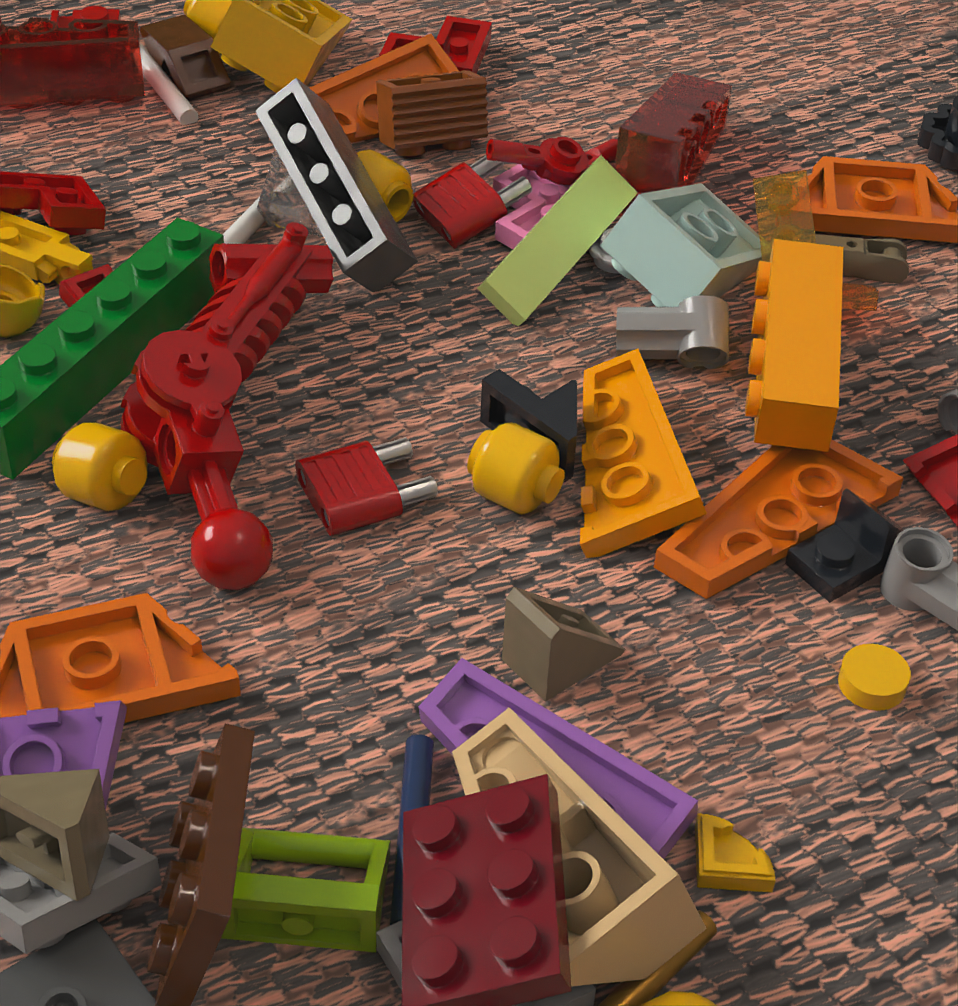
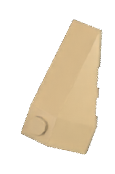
(620, 895)

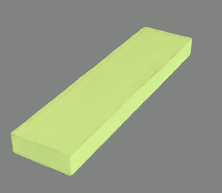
(557, 241)

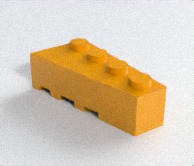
(796, 346)

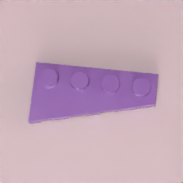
(648, 804)

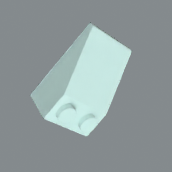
(683, 245)

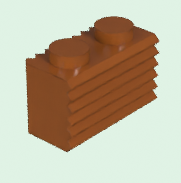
(432, 111)

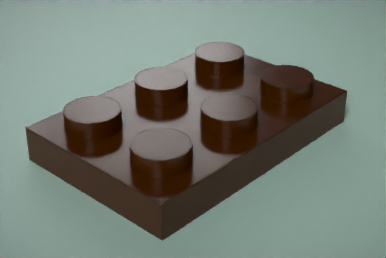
(203, 880)

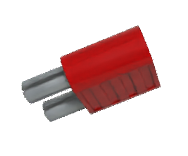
(463, 203)
(354, 488)

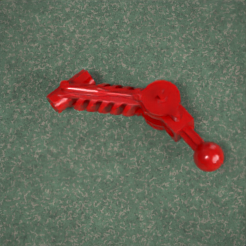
(192, 379)

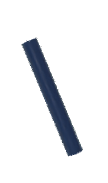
(414, 794)

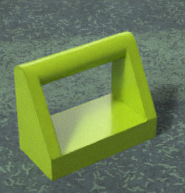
(308, 908)

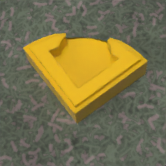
(729, 859)

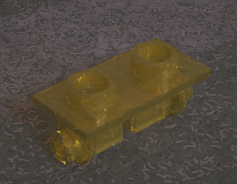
(783, 209)

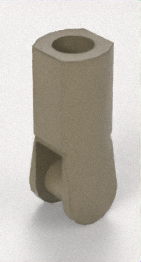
(871, 258)

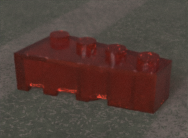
(70, 63)
(672, 134)

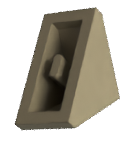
(552, 643)
(55, 827)

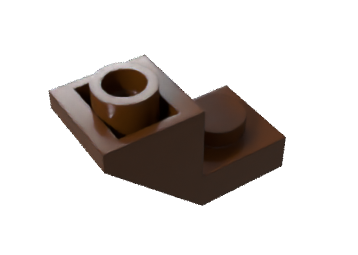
(187, 53)

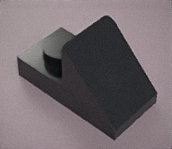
(552, 416)
(847, 551)

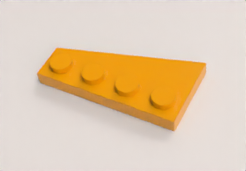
(630, 460)

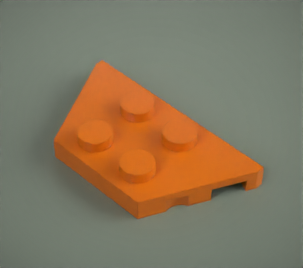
(881, 200)
(108, 654)

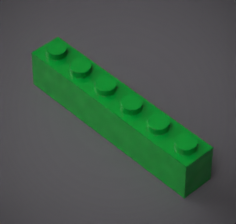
(99, 339)

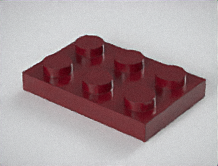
(485, 899)

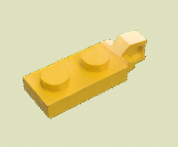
(40, 250)

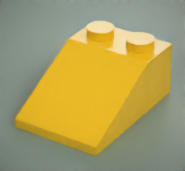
(279, 38)

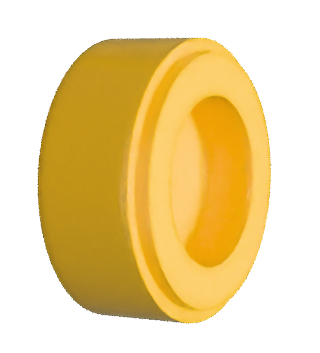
(874, 677)

